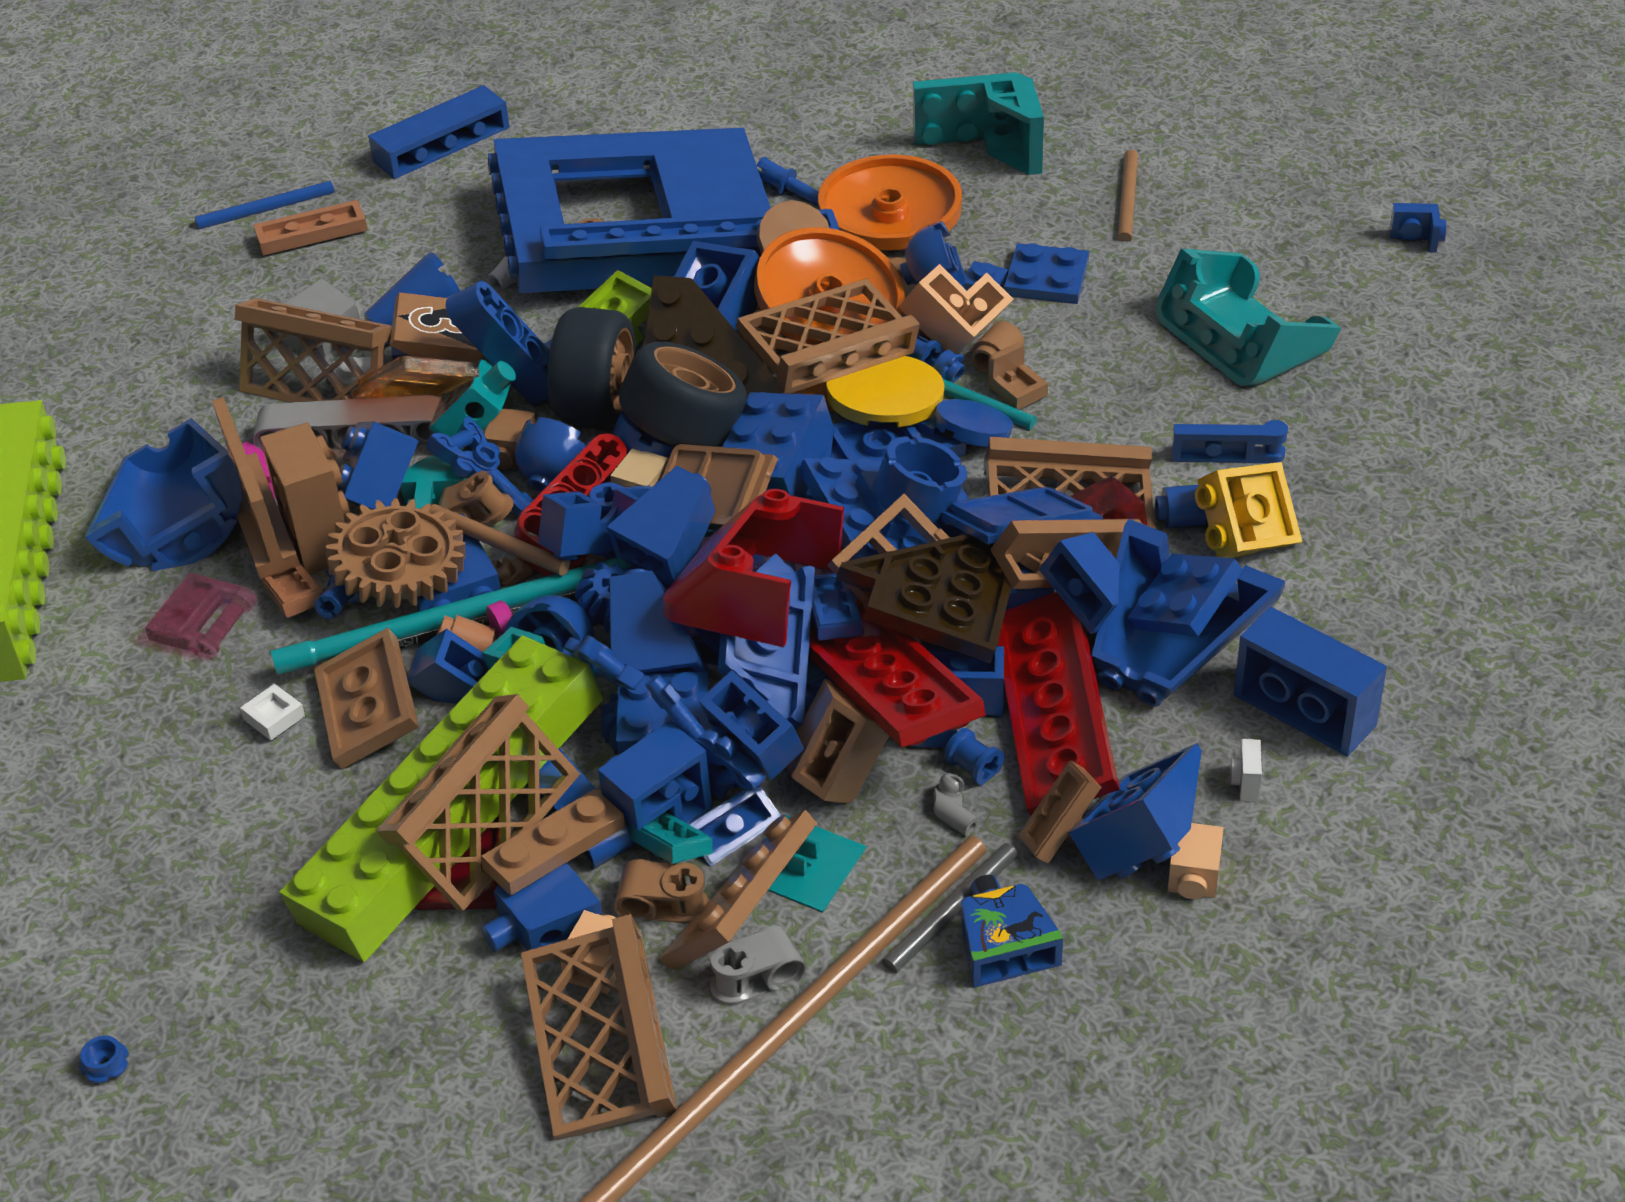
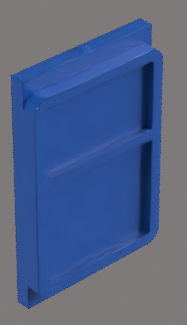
(990, 515)

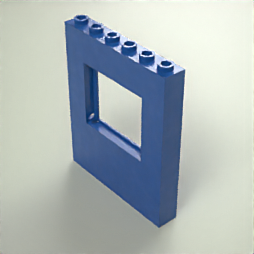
(691, 175)

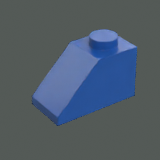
(1084, 578)
(446, 668)

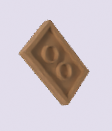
(365, 698)

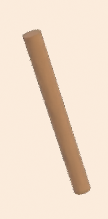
(1127, 199)
(506, 542)

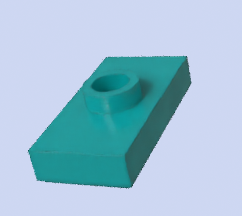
(672, 839)

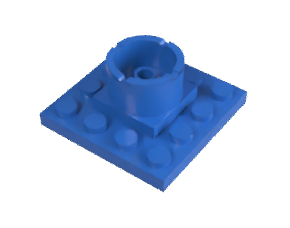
(866, 488)

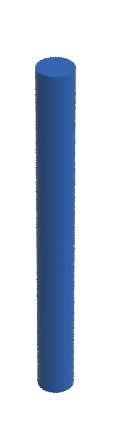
(263, 205)

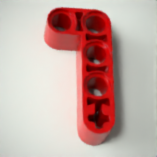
(583, 469)

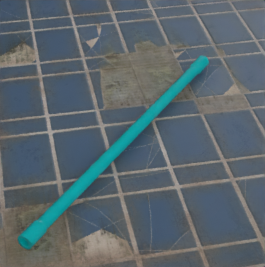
(311, 652)

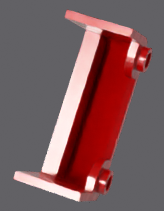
(719, 583)

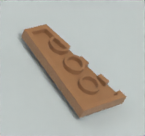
(741, 893)

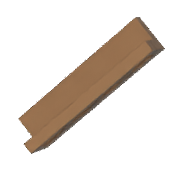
(1034, 540)

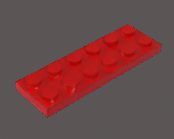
(896, 682)
(1053, 698)

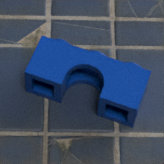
(573, 524)

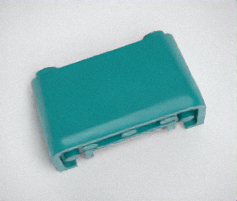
(1214, 312)

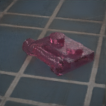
(191, 608)

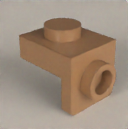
(1013, 379)

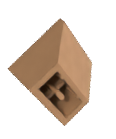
(837, 746)

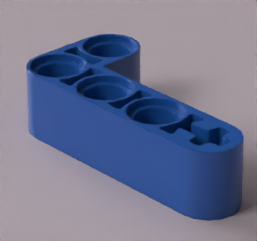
(502, 337)

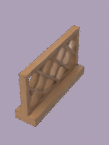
(306, 325)
(839, 353)
(1067, 464)
(258, 511)
(449, 777)
(641, 1030)

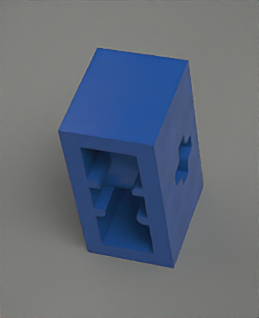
(752, 724)

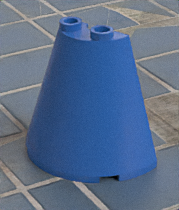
(169, 502)
(1158, 661)

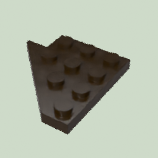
(687, 317)
(936, 592)

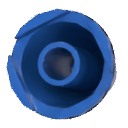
(421, 280)

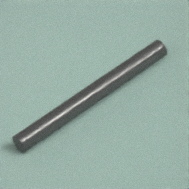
(946, 911)

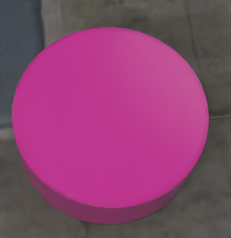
(498, 616)

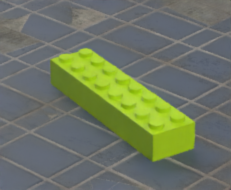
(27, 507)
(361, 885)

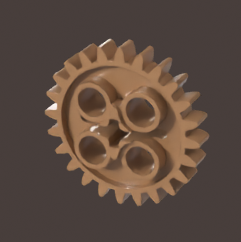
(395, 553)

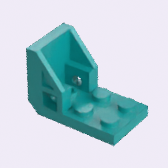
(987, 107)

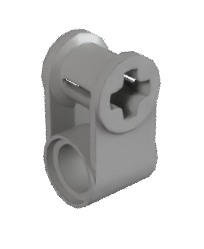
(758, 962)

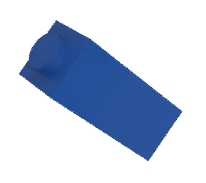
(665, 525)
(641, 631)

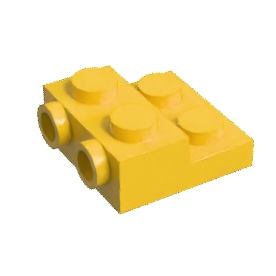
(1247, 510)

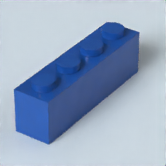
(439, 131)

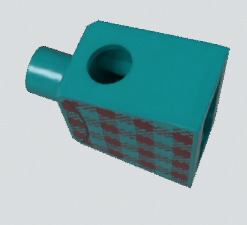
(480, 397)

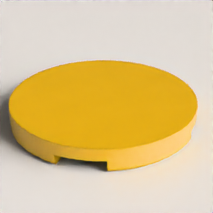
(888, 392)

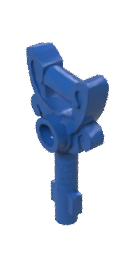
(481, 458)
(602, 662)
(718, 746)

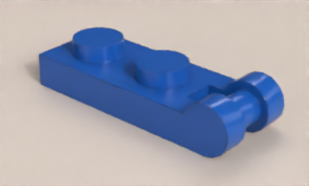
(1229, 443)

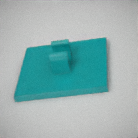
(818, 869)

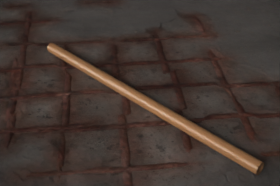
(785, 1025)

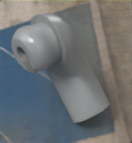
(948, 805)

